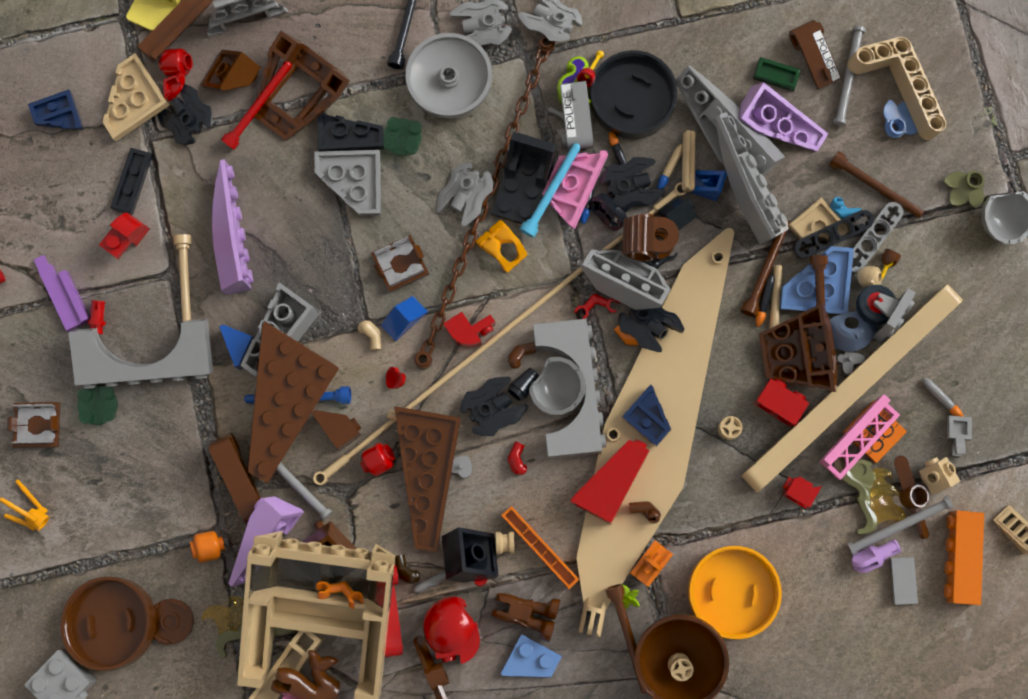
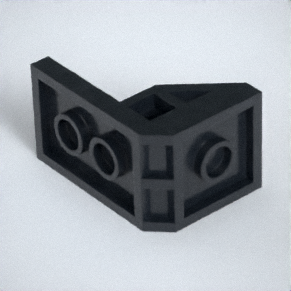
(524, 178)

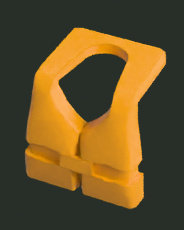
(492, 241)

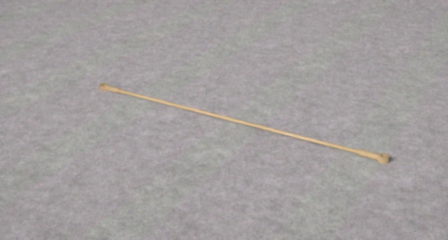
(344, 459)

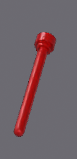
(232, 138)

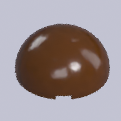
(688, 636)

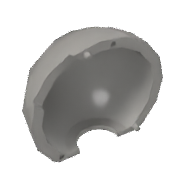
(1006, 217)
(558, 387)

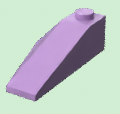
(268, 517)

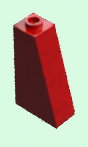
(610, 485)

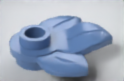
(900, 118)

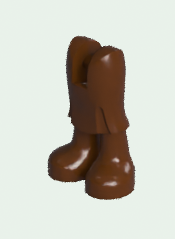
(522, 610)

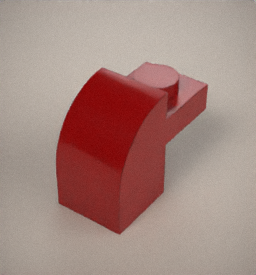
(124, 231)
(465, 334)
(466, 651)

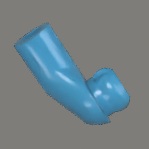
(840, 209)

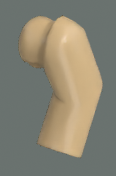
(374, 333)

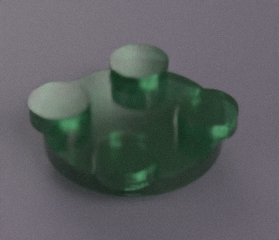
(402, 136)
(97, 405)

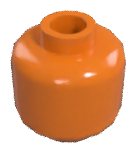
(206, 546)

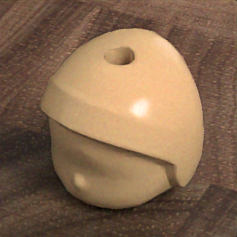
(869, 276)

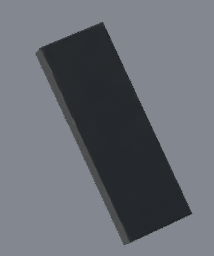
(131, 181)

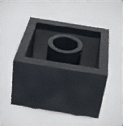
(469, 555)

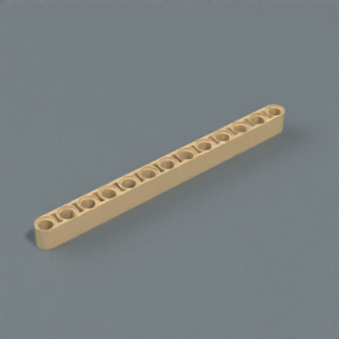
(851, 388)

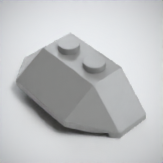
(625, 279)

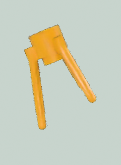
(34, 518)

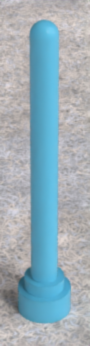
(530, 226)

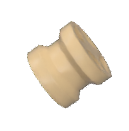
(733, 426)
(505, 543)
(682, 672)

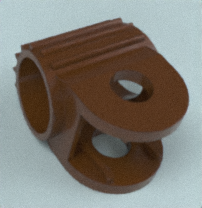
(640, 238)

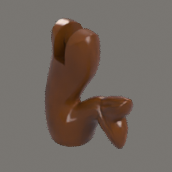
(297, 686)

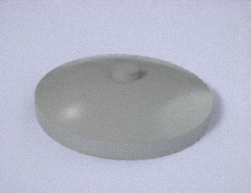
(449, 75)

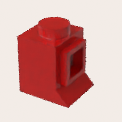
(800, 491)

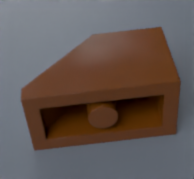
(338, 428)

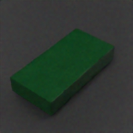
(776, 74)

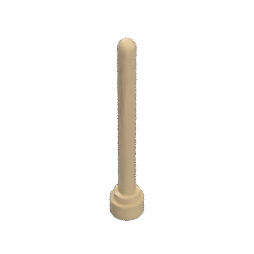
(182, 244)

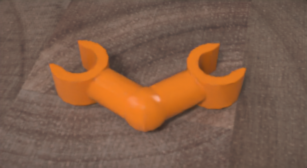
(342, 587)

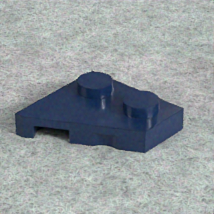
(56, 112)
(648, 417)

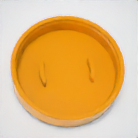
(735, 591)

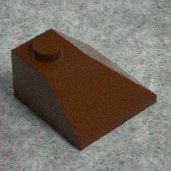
(231, 71)

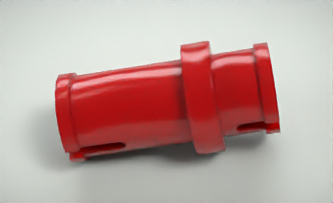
(97, 315)

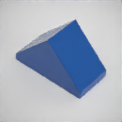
(709, 183)
(403, 318)
(237, 344)

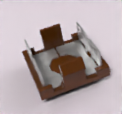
(400, 263)
(35, 425)

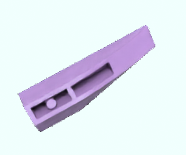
(228, 236)

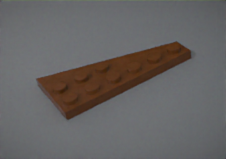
(427, 460)

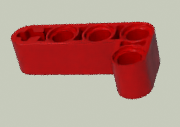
(394, 640)

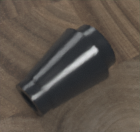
(520, 386)

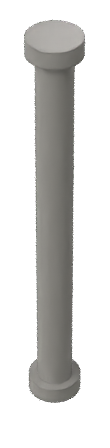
(848, 80)
(303, 492)
(900, 525)

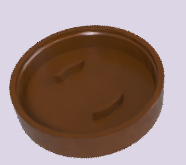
(108, 623)

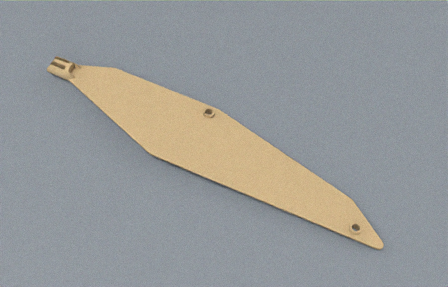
(678, 378)

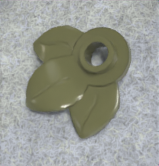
(963, 190)

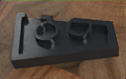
(347, 135)

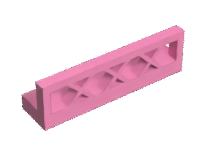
(855, 430)

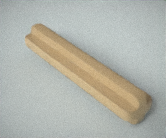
(688, 161)

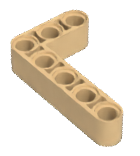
(909, 77)

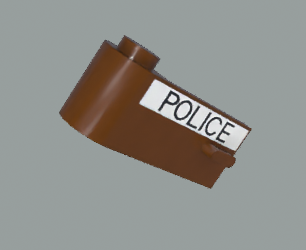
(811, 42)

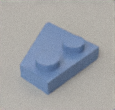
(531, 660)

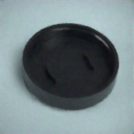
(633, 94)

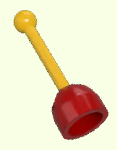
(587, 73)

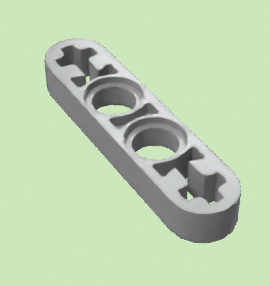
(875, 239)

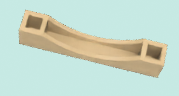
(294, 657)

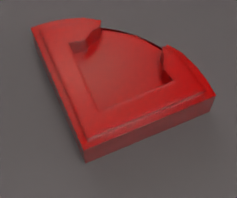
(173, 86)

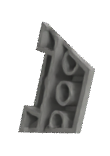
(232, 10)

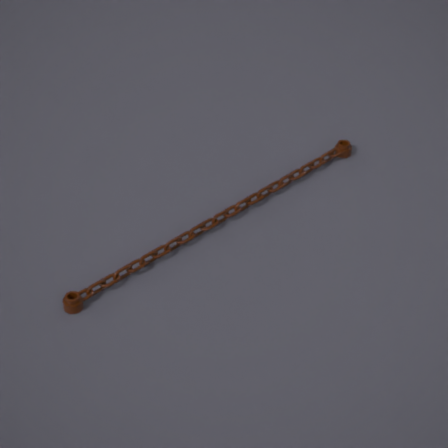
(545, 49)

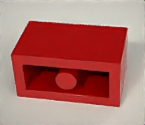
(781, 402)

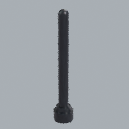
(396, 59)

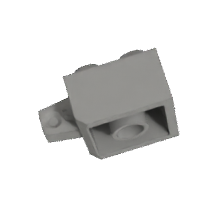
(61, 678)

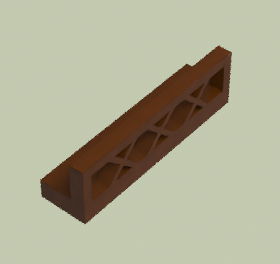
(172, 27)

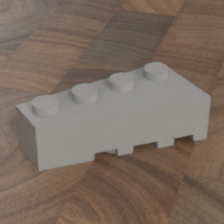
(287, 314)

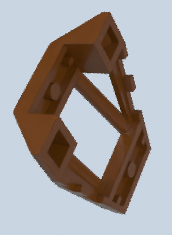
(316, 66)

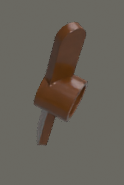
(908, 486)
(434, 673)

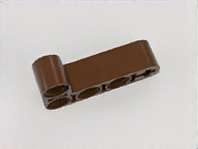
(235, 475)

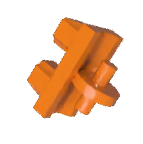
(651, 563)

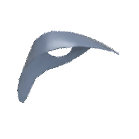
(845, 338)

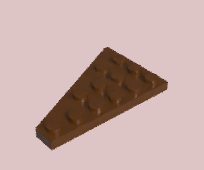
(285, 395)

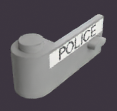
(576, 115)

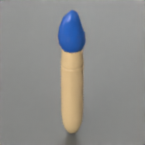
(664, 178)

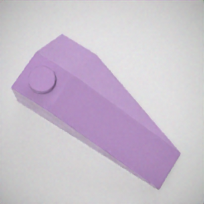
(776, 117)

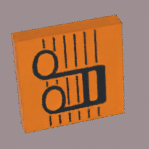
(885, 441)

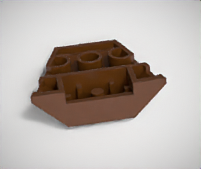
(802, 350)

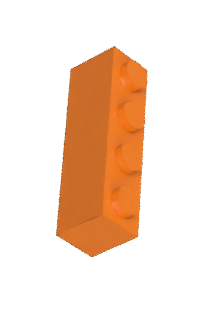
(964, 557)

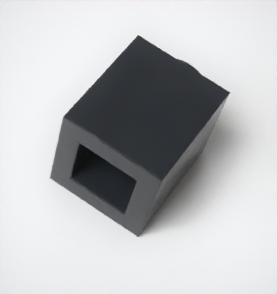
(679, 211)

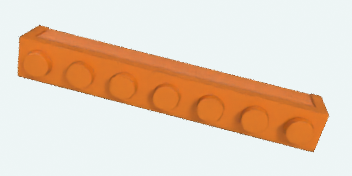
(538, 545)

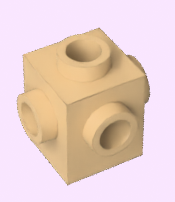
(939, 475)

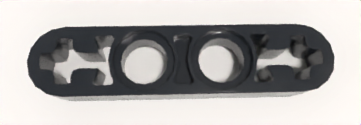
(832, 232)

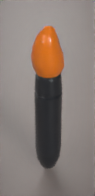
(614, 142)
(764, 302)

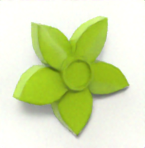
(629, 597)

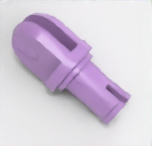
(874, 557)

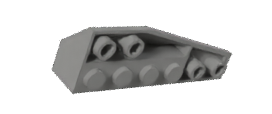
(708, 102)
(747, 184)

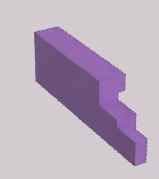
(63, 295)

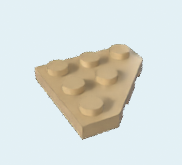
(132, 98)

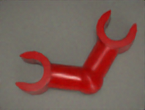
(592, 301)

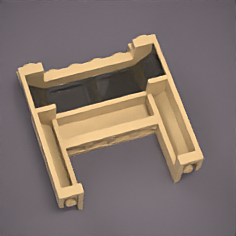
(284, 595)

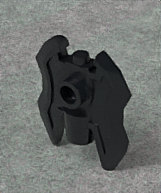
(187, 116)
(629, 185)
(649, 323)
(489, 408)

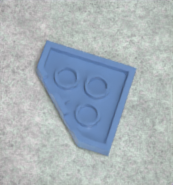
(800, 290)

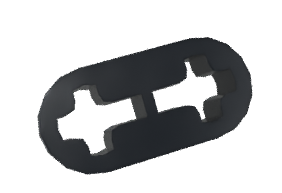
(608, 211)

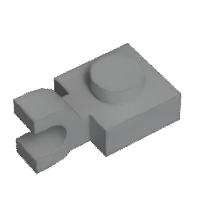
(959, 430)

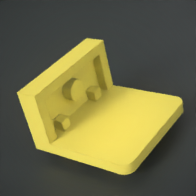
(150, 12)

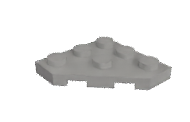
(353, 177)

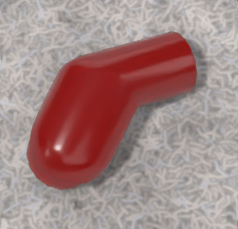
(514, 460)

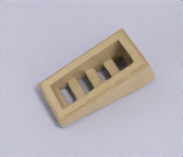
(1012, 535)

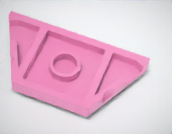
(576, 185)

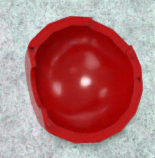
(447, 625)

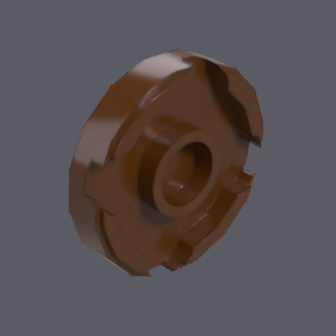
(173, 621)

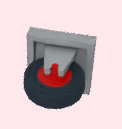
(880, 307)

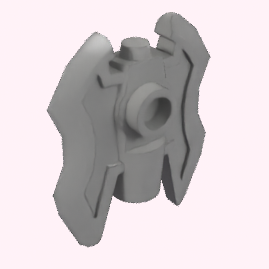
(552, 20)
(484, 21)
(466, 192)

